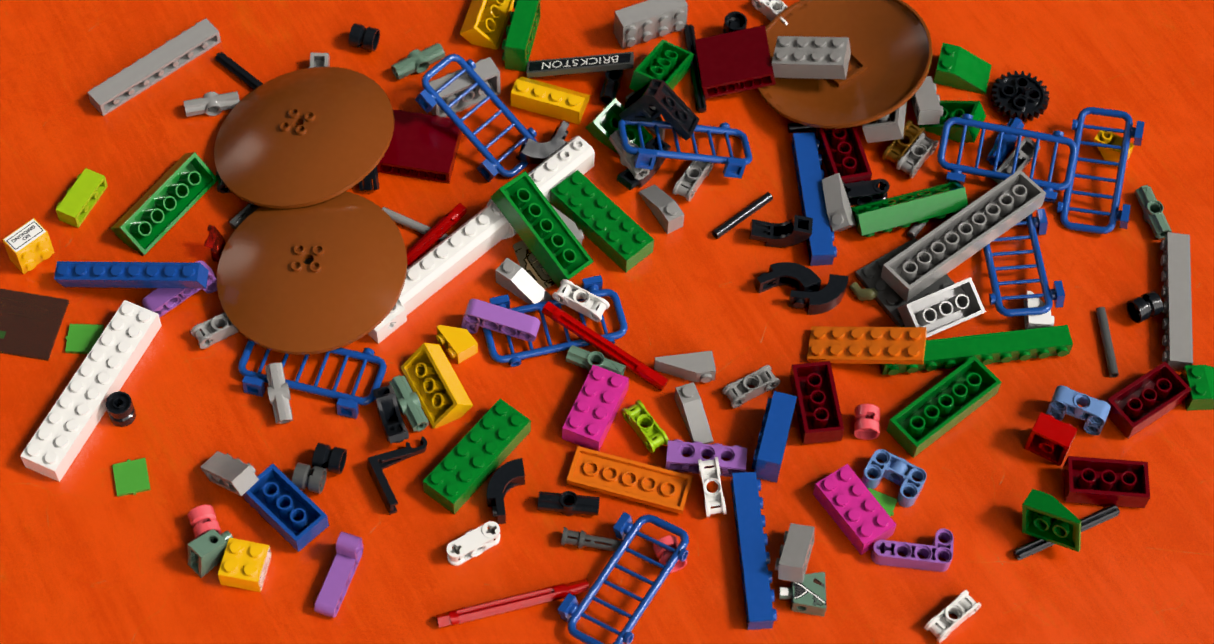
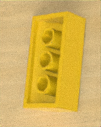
(486, 22)
(549, 100)
(436, 385)

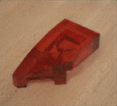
(215, 242)

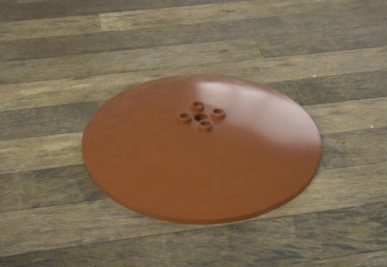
(884, 69)
(286, 166)
(319, 304)

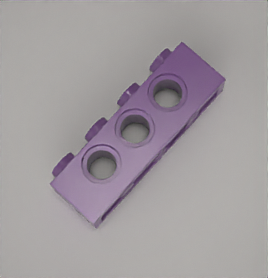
(677, 462)

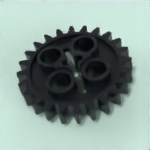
(1019, 96)

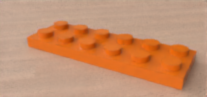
(867, 345)
(629, 479)

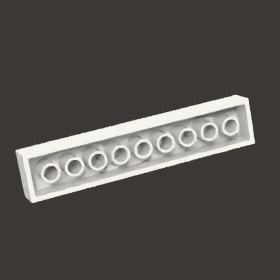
(85, 396)

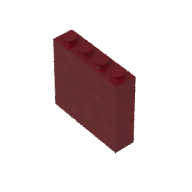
(735, 62)
(421, 147)

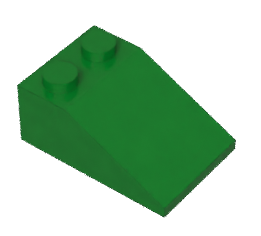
(961, 69)
(956, 109)
(606, 123)
(1201, 381)
(1050, 520)

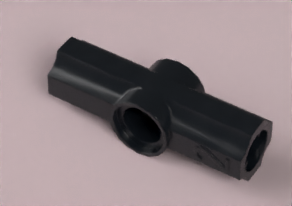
(611, 85)
(581, 504)

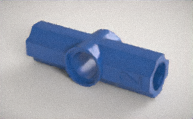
(1008, 142)

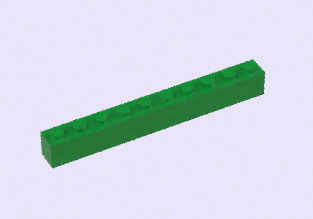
(990, 348)

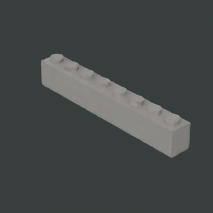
(154, 67)
(1177, 301)

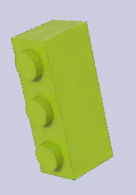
(81, 197)

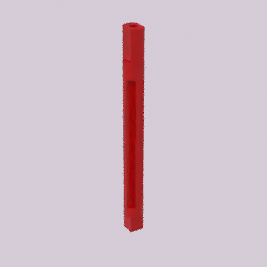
(435, 233)
(605, 346)
(512, 603)

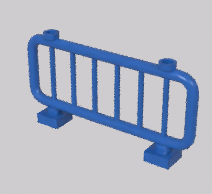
(429, 98)
(646, 157)
(957, 169)
(1115, 214)
(592, 285)
(1056, 294)
(346, 405)
(625, 530)

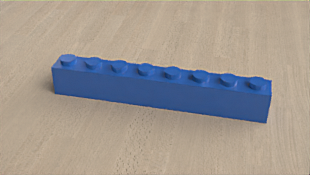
(812, 199)
(131, 274)
(752, 551)

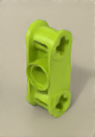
(651, 436)

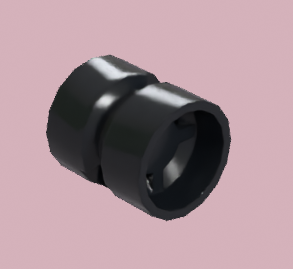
(734, 21)
(364, 37)
(1145, 306)
(120, 409)
(329, 458)

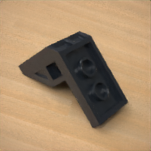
(667, 104)

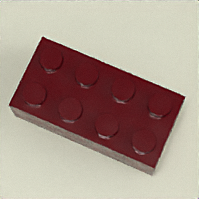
(843, 154)
(1147, 399)
(816, 402)
(1106, 482)

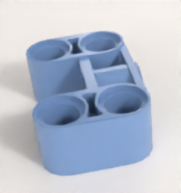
(1093, 411)
(897, 471)

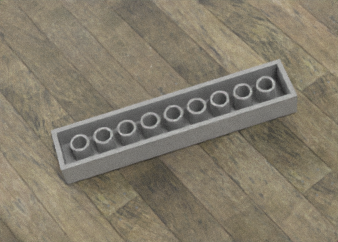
(962, 235)

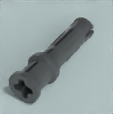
(580, 541)

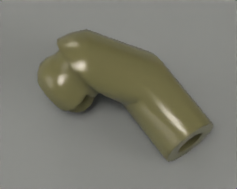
(863, 294)

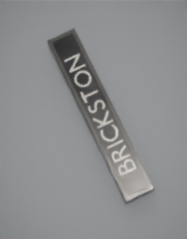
(580, 64)

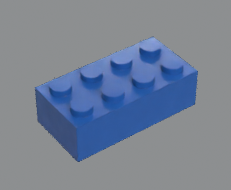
(773, 436)
(286, 508)

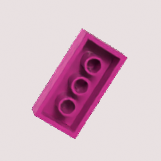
(595, 408)
(854, 509)

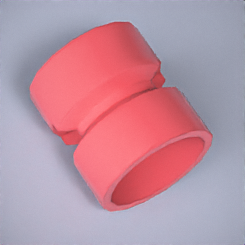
(866, 421)
(203, 520)
(665, 554)

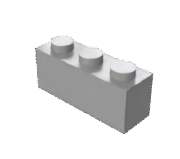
(927, 103)
(230, 473)
(795, 553)

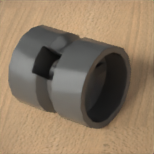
(309, 477)

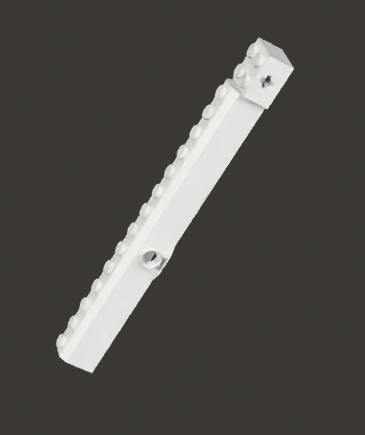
(477, 237)

